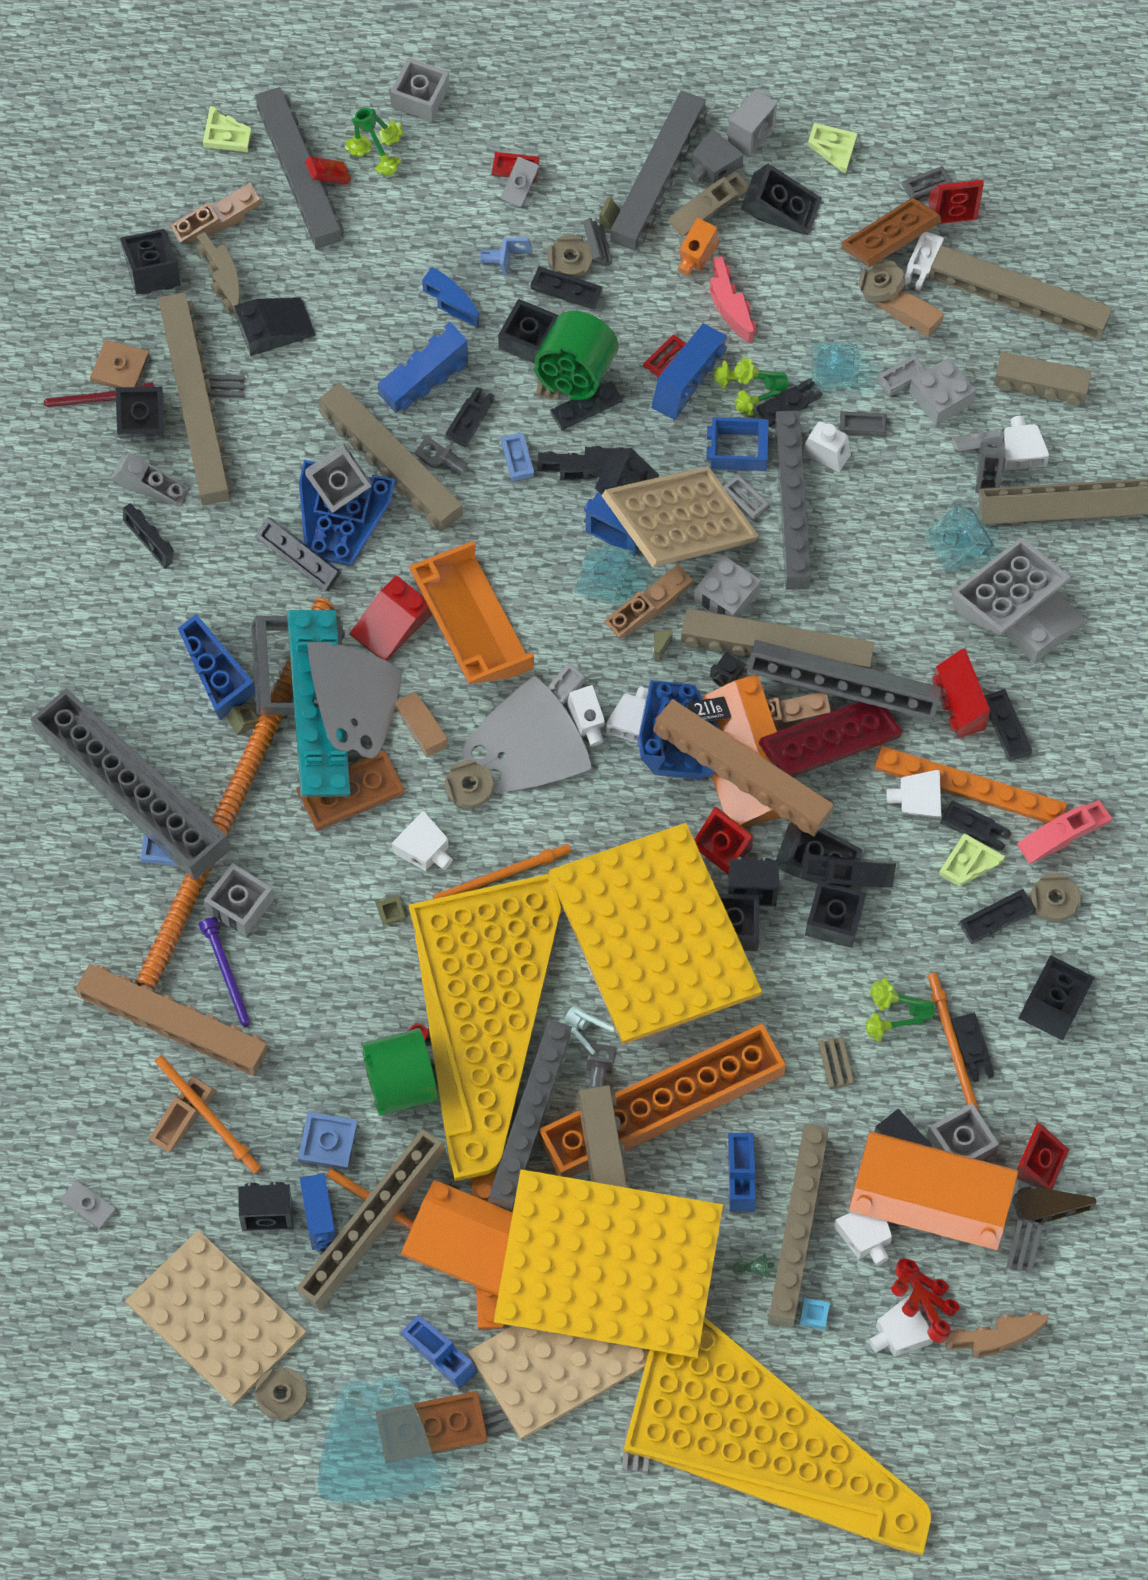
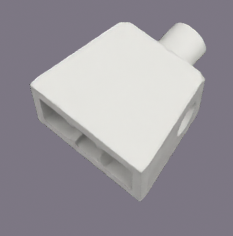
(827, 446)
(1023, 446)
(583, 706)
(627, 716)
(918, 794)
(423, 844)
(865, 1235)
(900, 1332)

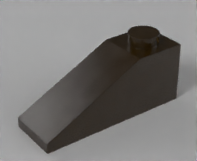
(1048, 1205)

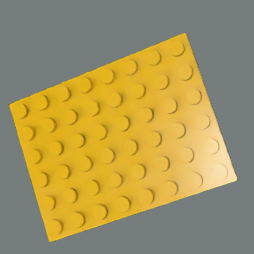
(654, 933)
(608, 1263)

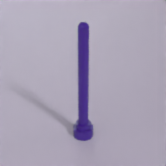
(210, 928)

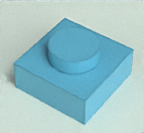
(814, 1313)

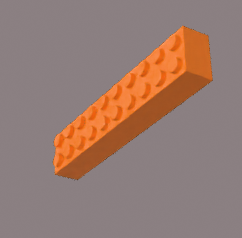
(672, 1097)

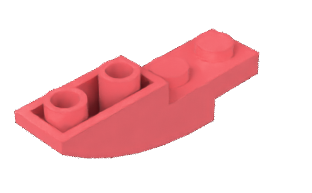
(729, 304)
(1064, 830)

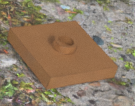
(119, 365)

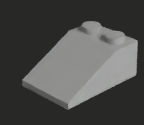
(1045, 627)

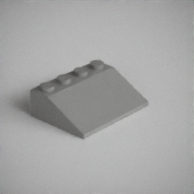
(1008, 587)

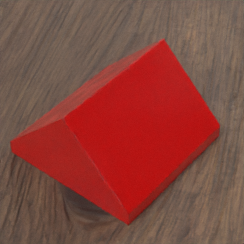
(723, 839)
(1042, 1159)

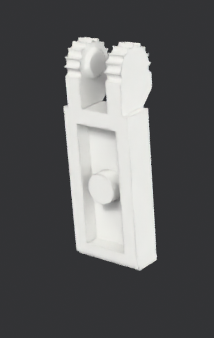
(922, 258)

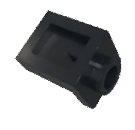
(726, 670)

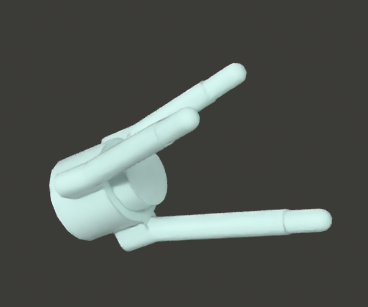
(580, 1019)

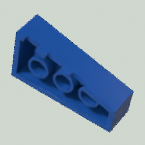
(425, 369)
(688, 370)
(218, 670)

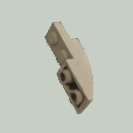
(709, 202)
(223, 272)

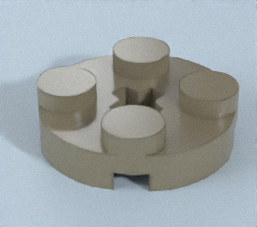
(576, 246)
(883, 291)
(466, 797)
(1064, 888)
(280, 1379)

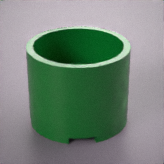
(576, 354)
(399, 1072)

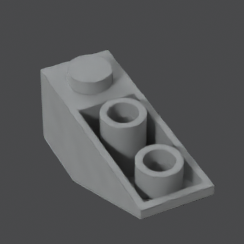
(148, 480)

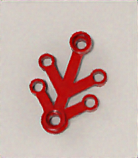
(909, 1272)

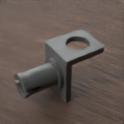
(442, 456)
(600, 1066)

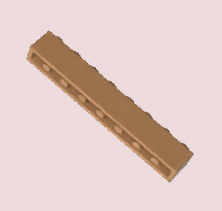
(743, 767)
(171, 1019)

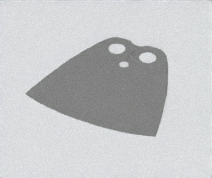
(357, 687)
(534, 735)

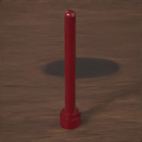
(84, 398)

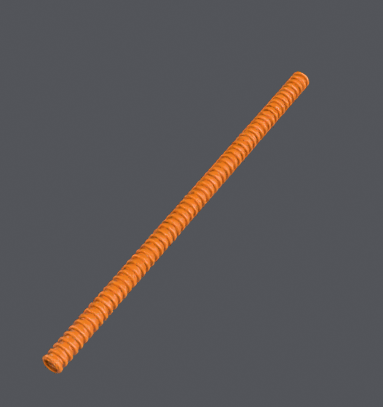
(223, 819)

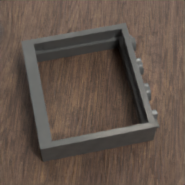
(260, 661)

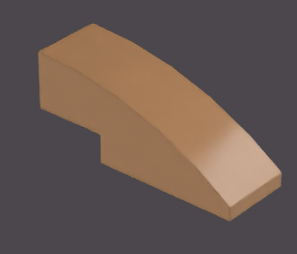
(913, 313)
(421, 724)
(180, 1116)

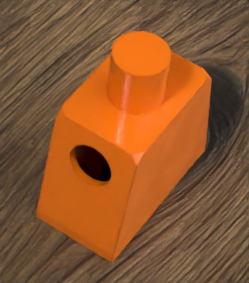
(698, 246)

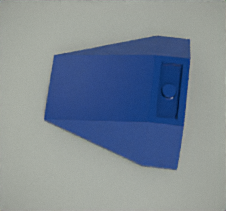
(345, 531)
(660, 754)

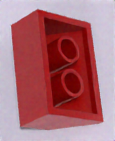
(961, 694)

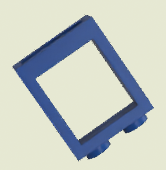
(738, 426)
(605, 525)
(318, 1211)

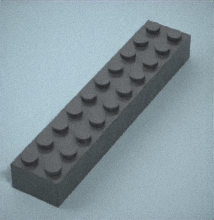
(131, 784)

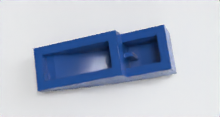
(450, 297)
(741, 1172)
(439, 1351)

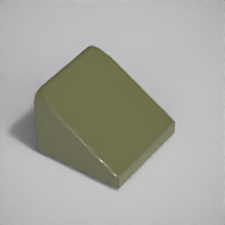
(609, 213)
(662, 640)
(242, 718)
(390, 909)

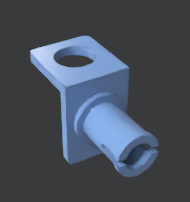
(503, 255)

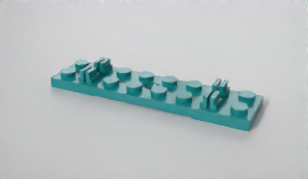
(320, 765)

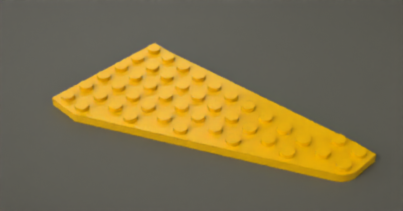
(482, 988)
(755, 1435)

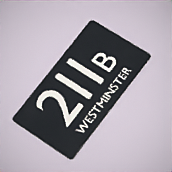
(710, 708)

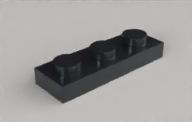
(566, 287)
(579, 410)
(148, 535)
(1007, 726)
(997, 916)

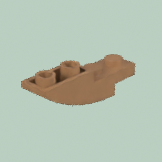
(218, 216)
(650, 603)
(798, 709)
(1008, 1333)

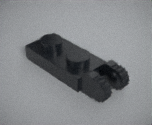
(789, 401)
(469, 418)
(974, 825)
(972, 1045)

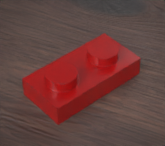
(504, 163)
(328, 170)

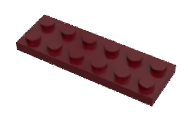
(830, 738)

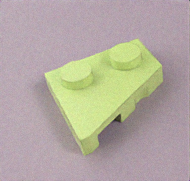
(226, 133)
(833, 145)
(969, 861)

